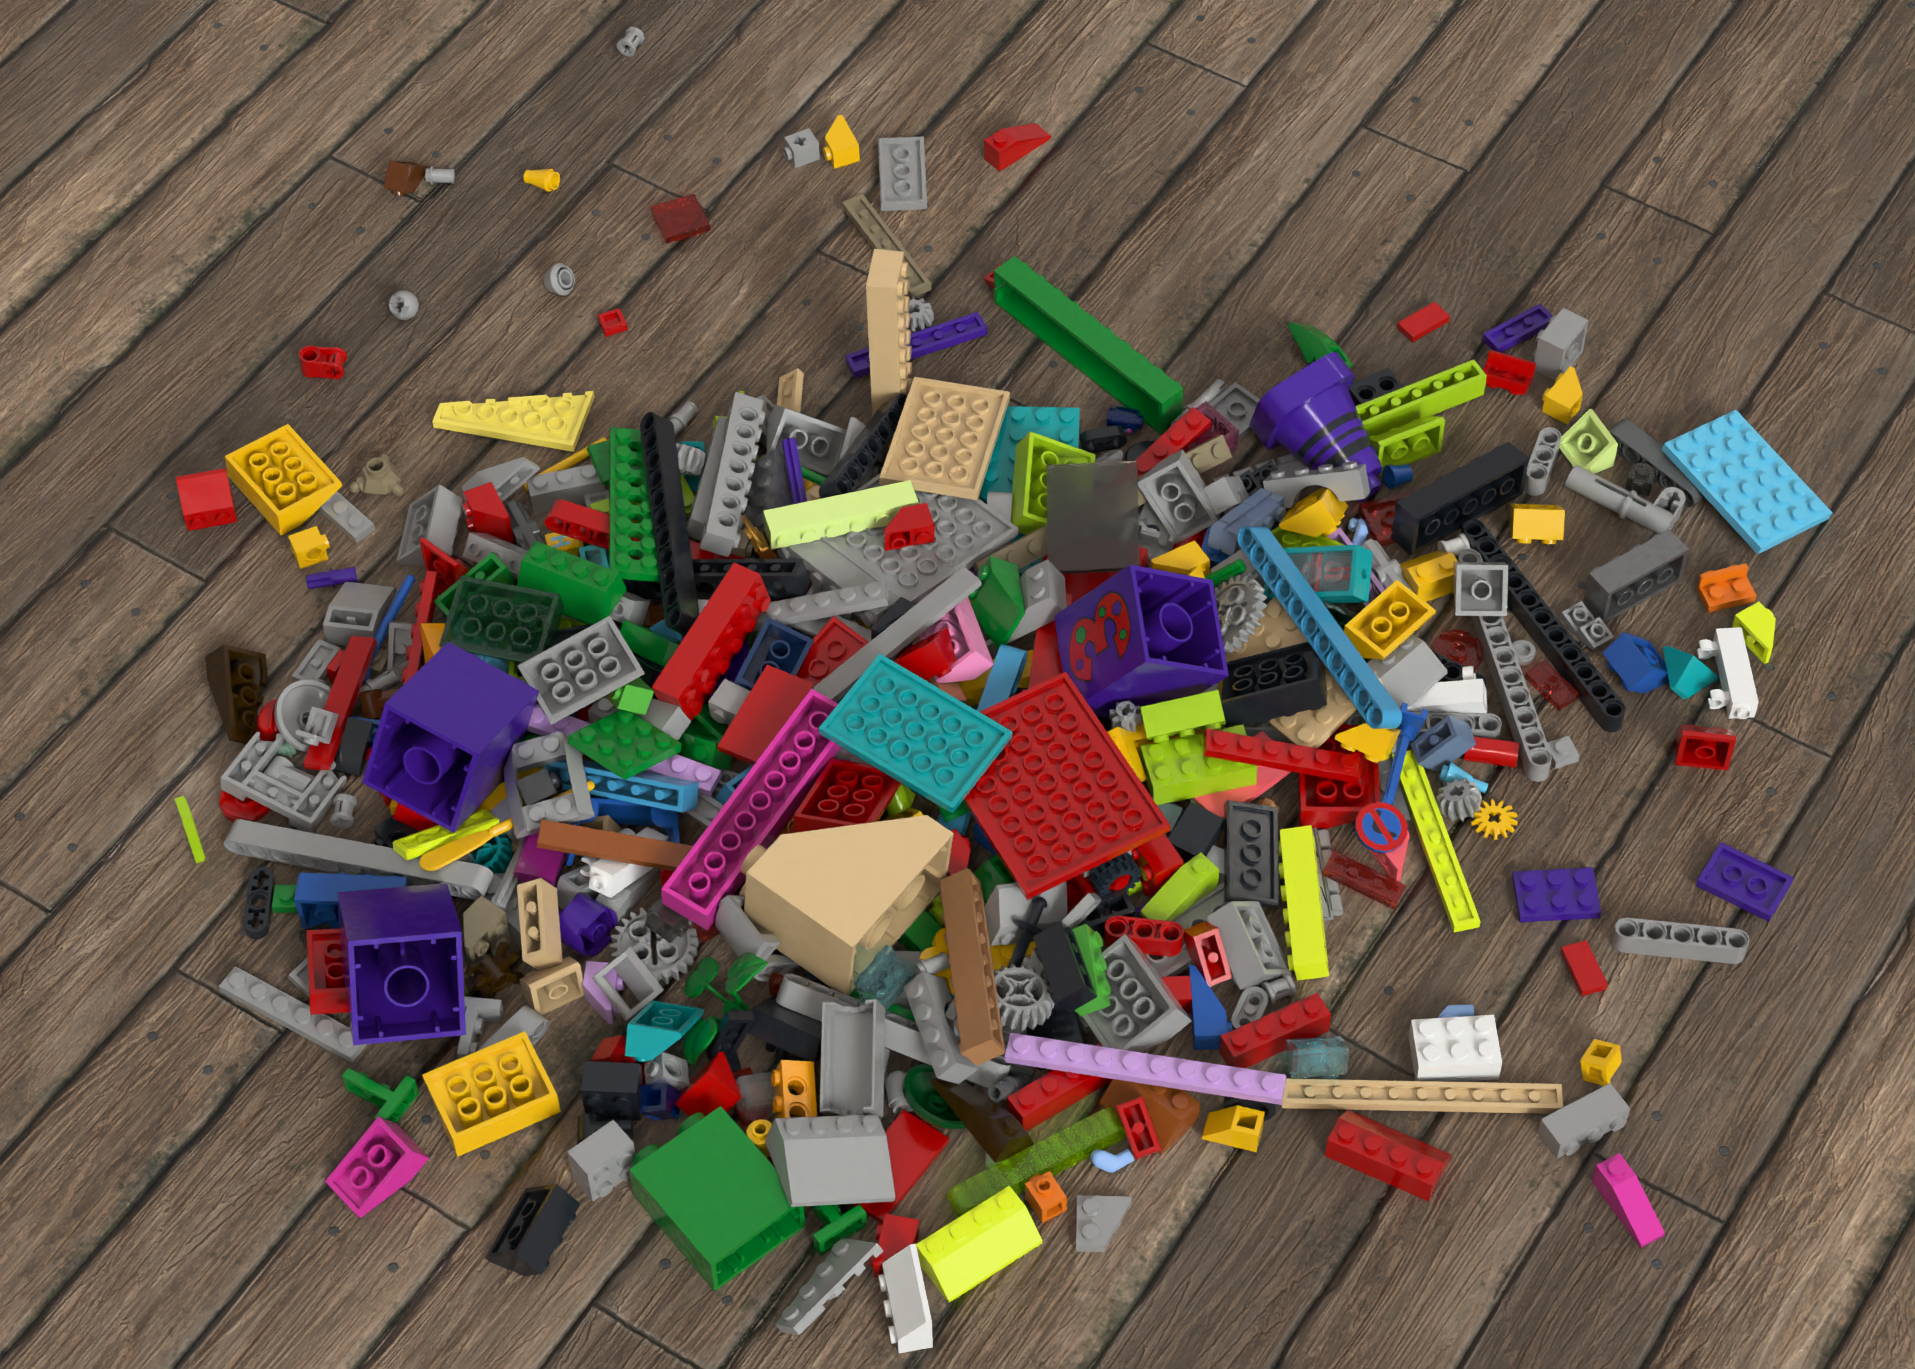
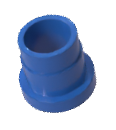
(1397, 475)

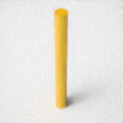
(568, 462)

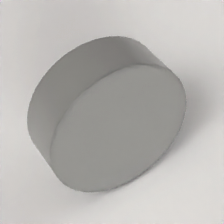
(1524, 651)

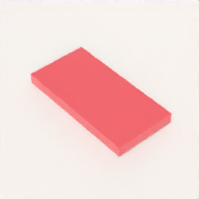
(1266, 779)

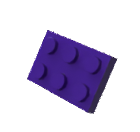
(1744, 881)
(1556, 894)

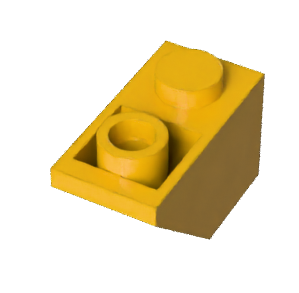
(1564, 397)
(1374, 743)
(1235, 1127)

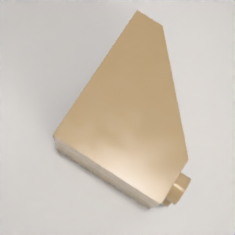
(845, 891)

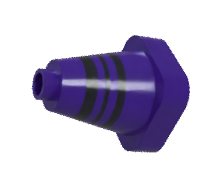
(1317, 419)

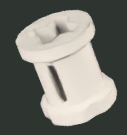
(1454, 545)

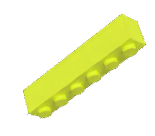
(1303, 903)

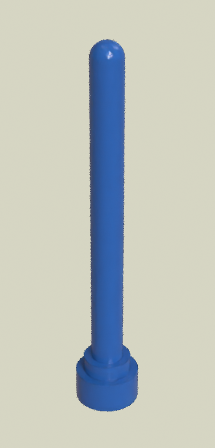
(390, 616)

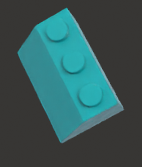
(658, 1028)

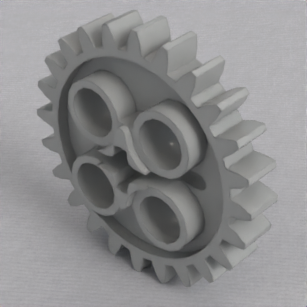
(1239, 610)
(681, 948)

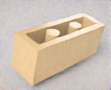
(539, 924)

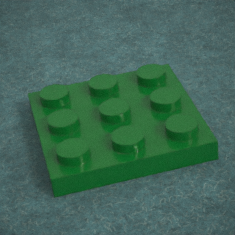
(624, 743)

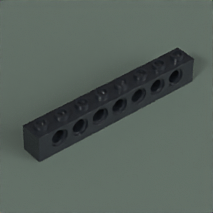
(780, 576)

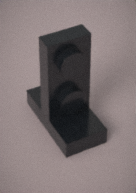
(730, 1035)

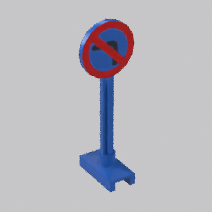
(1381, 824)

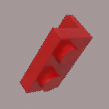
(1509, 372)

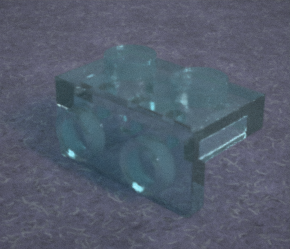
(884, 977)

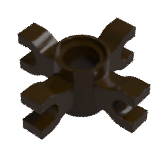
(494, 972)

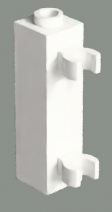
(1734, 671)
(1454, 696)
(612, 876)

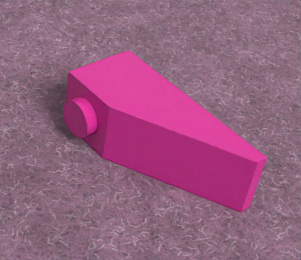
(1627, 1199)

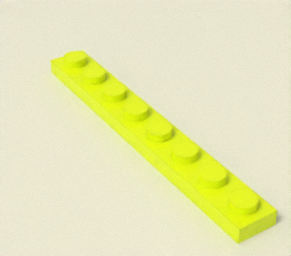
(1437, 846)

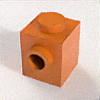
(1045, 1196)

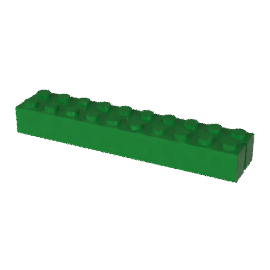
(1087, 344)

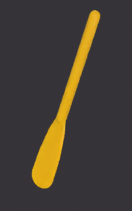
(458, 848)

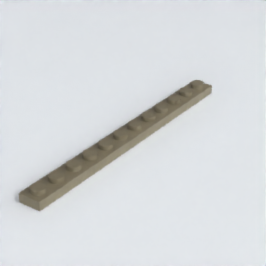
(1035, 543)

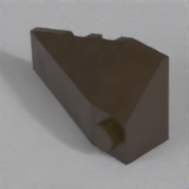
(237, 686)
(988, 1122)

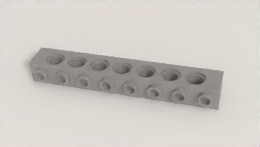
(732, 475)
(482, 544)

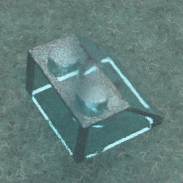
(1317, 1057)

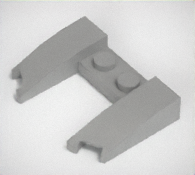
(304, 810)

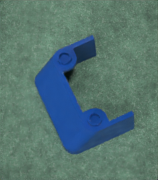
(634, 814)

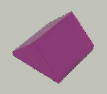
(538, 862)

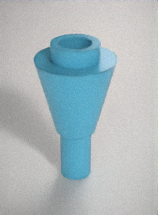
(1452, 771)

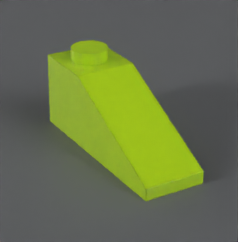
(1183, 889)

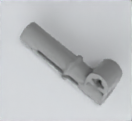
(1628, 503)

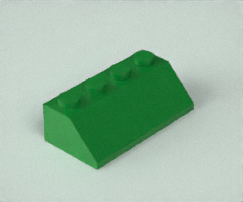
(585, 587)

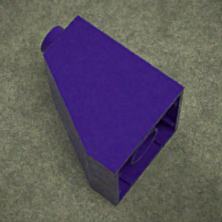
(402, 963)

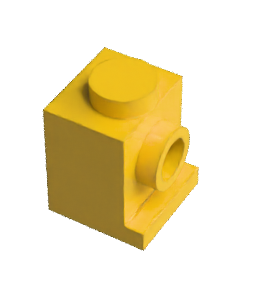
(1600, 1062)

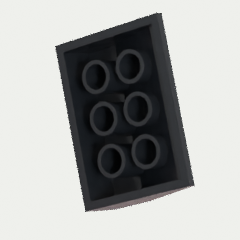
(1273, 685)

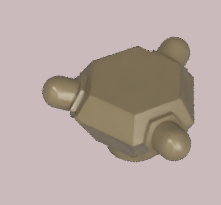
(378, 478)

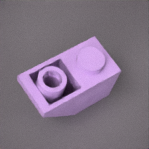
(595, 995)

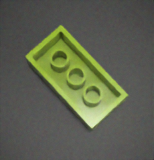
(1181, 771)

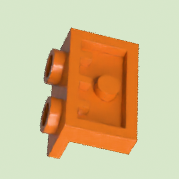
(1725, 588)

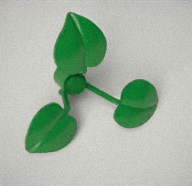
(738, 975)

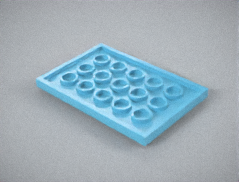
(1746, 481)

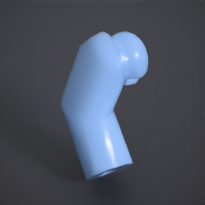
(1360, 529)
(1457, 1011)
(1110, 1162)

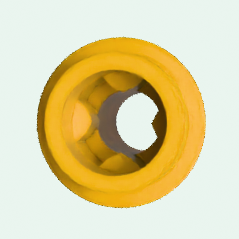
(544, 178)

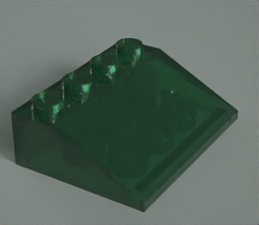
(502, 620)

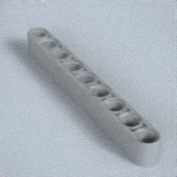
(900, 1033)

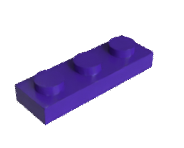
(1517, 329)

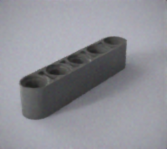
(1638, 446)

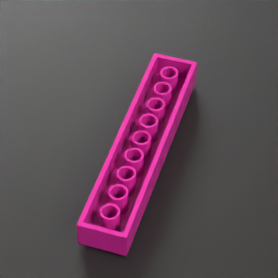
(753, 813)

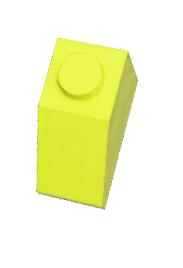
(1757, 629)

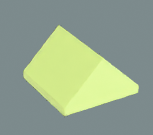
(1589, 444)

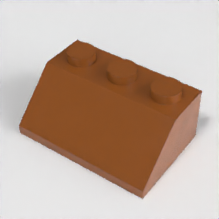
(1170, 1108)

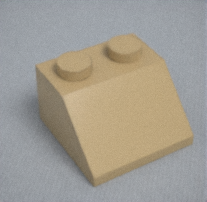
(553, 986)

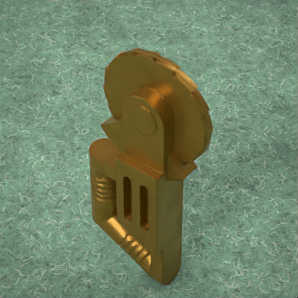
(759, 541)

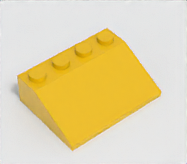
(282, 478)
(491, 1093)

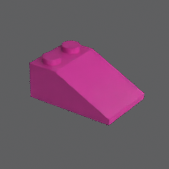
(376, 1167)

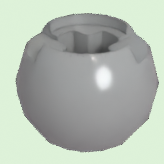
(403, 305)

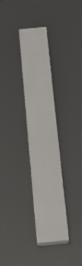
(900, 633)

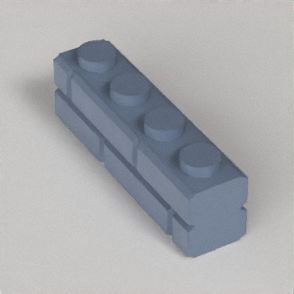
(1258, 510)

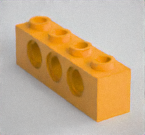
(800, 1078)

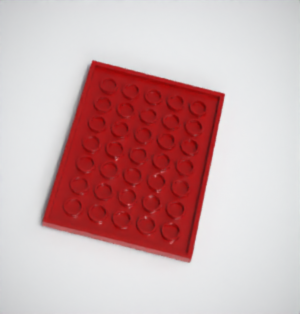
(1059, 790)

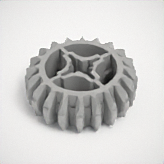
(1018, 991)

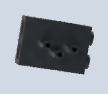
(786, 1031)

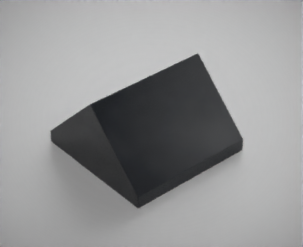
(1196, 832)

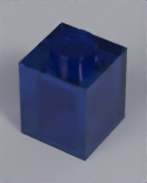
(659, 1101)

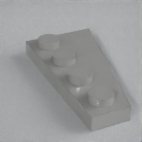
(826, 1283)

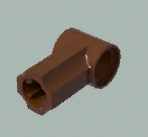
(373, 701)

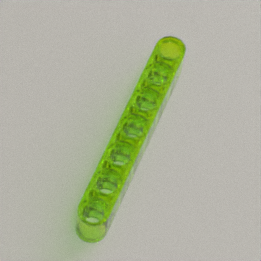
(1051, 1155)

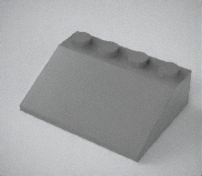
(581, 670)
(1141, 1003)
(832, 1159)

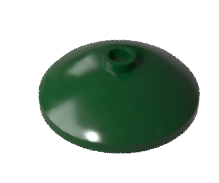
(926, 1100)

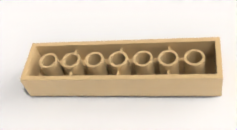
(888, 326)

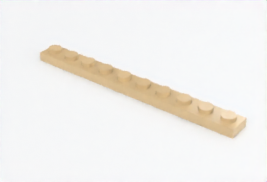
(1422, 1096)

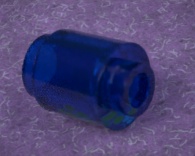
(1125, 417)

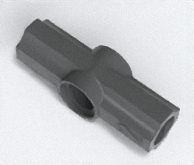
(524, 529)

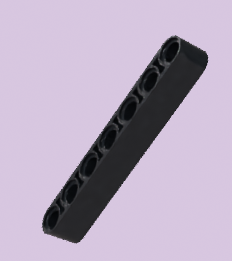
(864, 450)

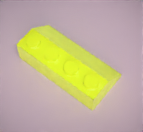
(978, 1244)

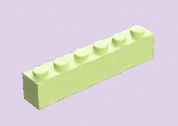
(836, 514)

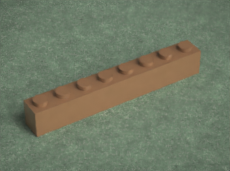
(971, 967)

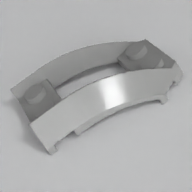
(562, 809)

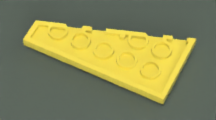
(525, 419)

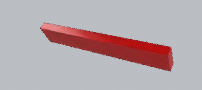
(342, 698)

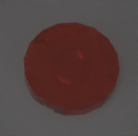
(1460, 648)

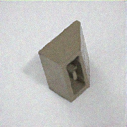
(484, 929)

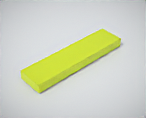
(432, 838)

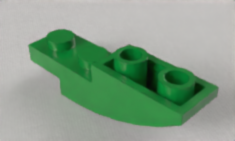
(1315, 343)

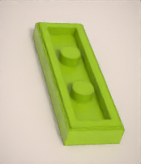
(190, 829)

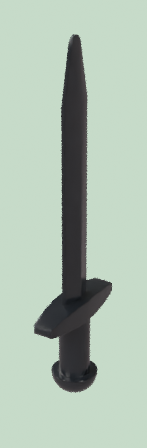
(1028, 930)

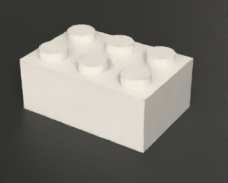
(1455, 1049)

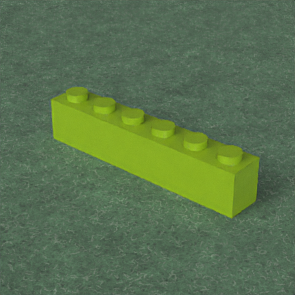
(1423, 398)

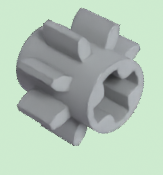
(1125, 716)

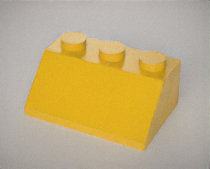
(1315, 514)
(1387, 621)

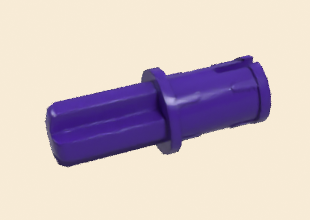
(331, 578)

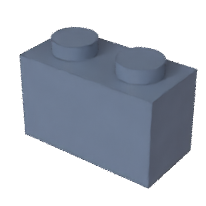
(1443, 743)

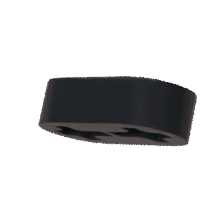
(1103, 439)

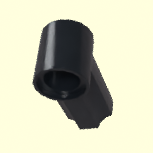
(591, 1122)

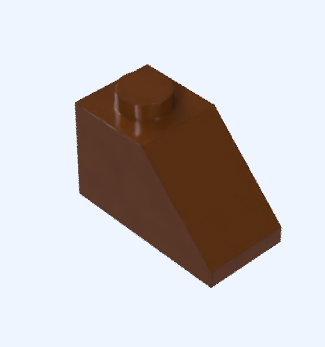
(404, 176)

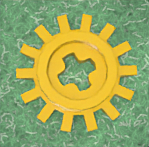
(1494, 828)

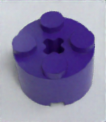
(586, 925)

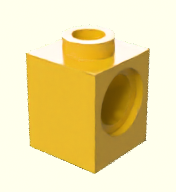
(309, 547)

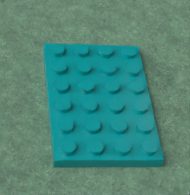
(915, 733)

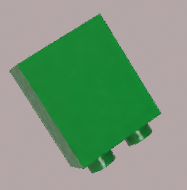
(715, 1196)

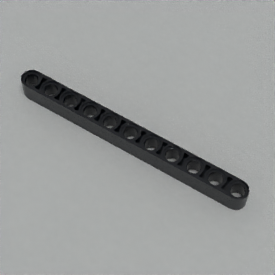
(669, 523)
(1550, 634)

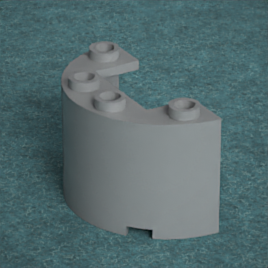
(744, 938)

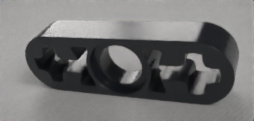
(264, 912)

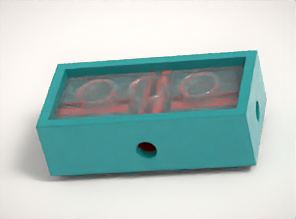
(1333, 572)

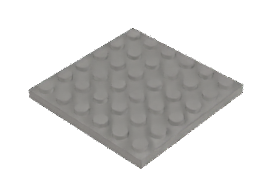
(962, 535)

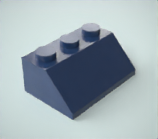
(774, 647)

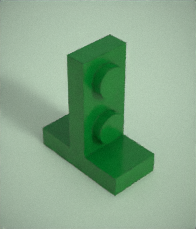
(391, 1103)
(836, 1225)

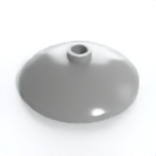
(295, 705)

